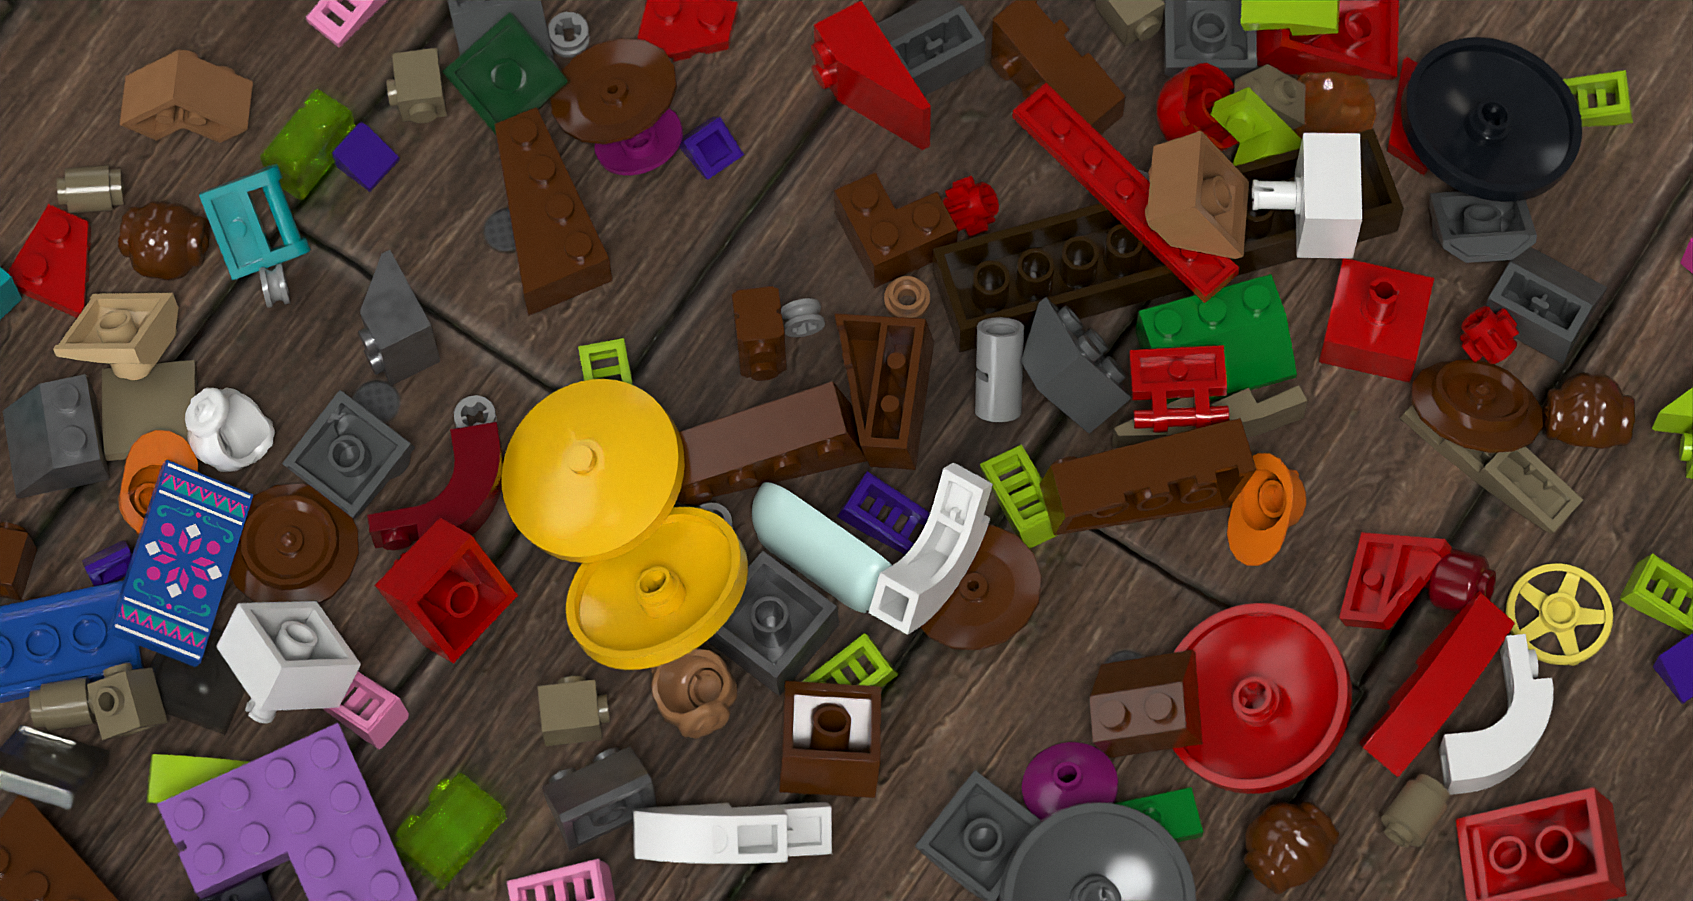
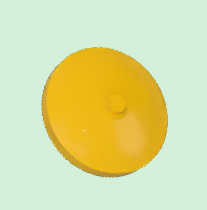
(593, 470)
(660, 594)

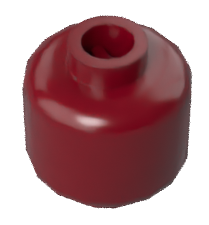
(1458, 579)

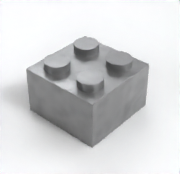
(776, 624)

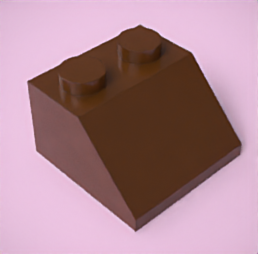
(1146, 705)
(830, 739)

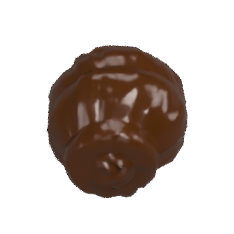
(163, 239)
(1589, 412)
(1289, 845)

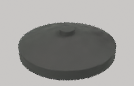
(1097, 856)

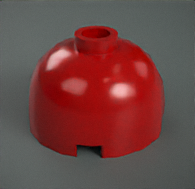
(1188, 101)

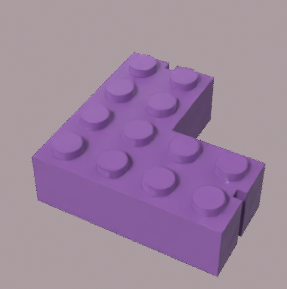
(287, 806)

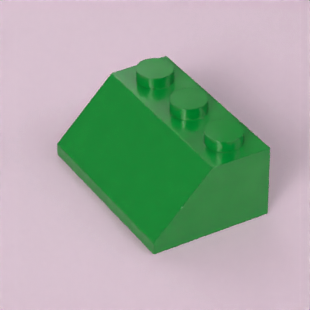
(1242, 318)

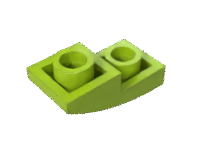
(1300, 16)
(176, 774)

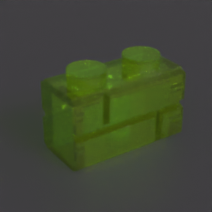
(307, 143)
(449, 829)

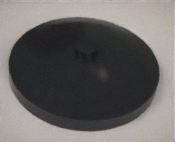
(1491, 119)

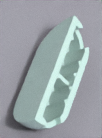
(816, 546)

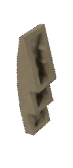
(1255, 417)
(1512, 477)

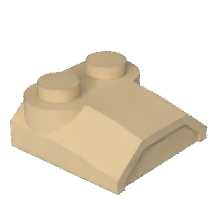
(122, 331)

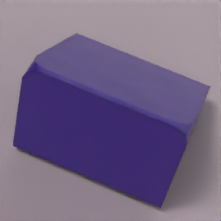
(710, 147)
(364, 157)
(108, 564)
(1676, 669)

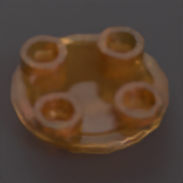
(1336, 104)

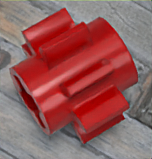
(971, 205)
(1489, 335)

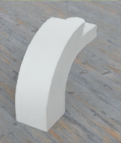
(939, 559)
(1491, 755)

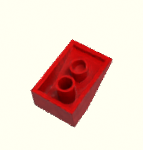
(1362, 47)
(868, 74)
(1543, 851)

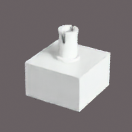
(1322, 196)
(287, 657)

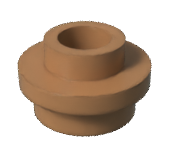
(907, 286)

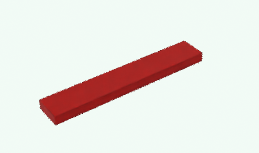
(1115, 185)

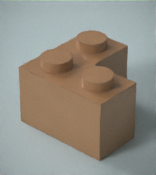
(188, 95)

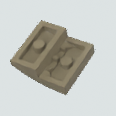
(145, 405)

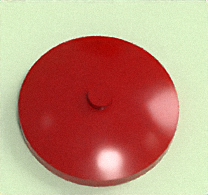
(1268, 698)

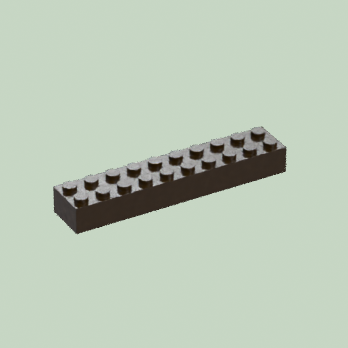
(1100, 266)

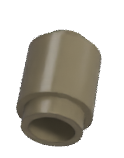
(90, 189)
(62, 704)
(1415, 811)

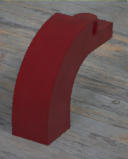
(464, 501)

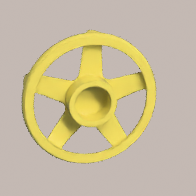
(1561, 613)

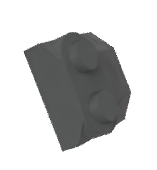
(1207, 34)
(1480, 227)
(349, 455)
(977, 836)

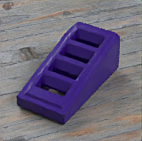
(883, 495)

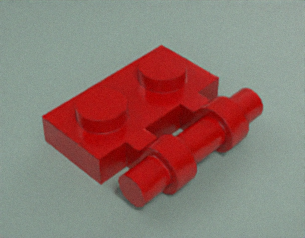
(1178, 374)

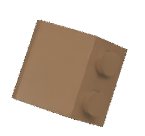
(1197, 197)

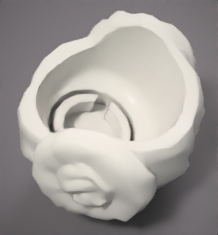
(227, 429)

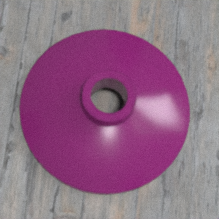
(644, 150)
(1094, 781)

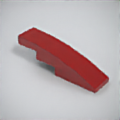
(1438, 684)

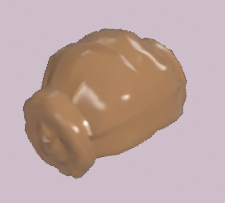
(694, 692)

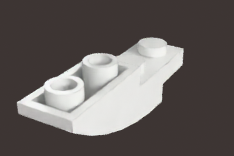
(732, 834)

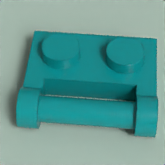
(240, 228)

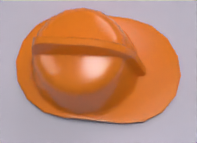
(143, 469)
(1265, 510)

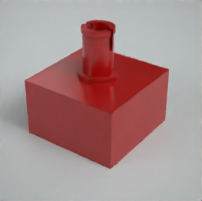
(1376, 320)
(446, 590)

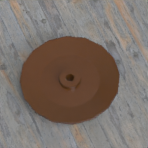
(615, 91)
(1477, 406)
(294, 547)
(992, 597)

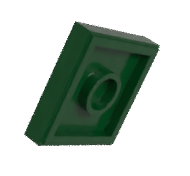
(506, 73)

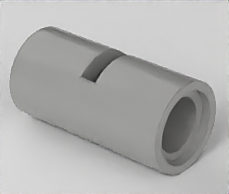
(999, 369)

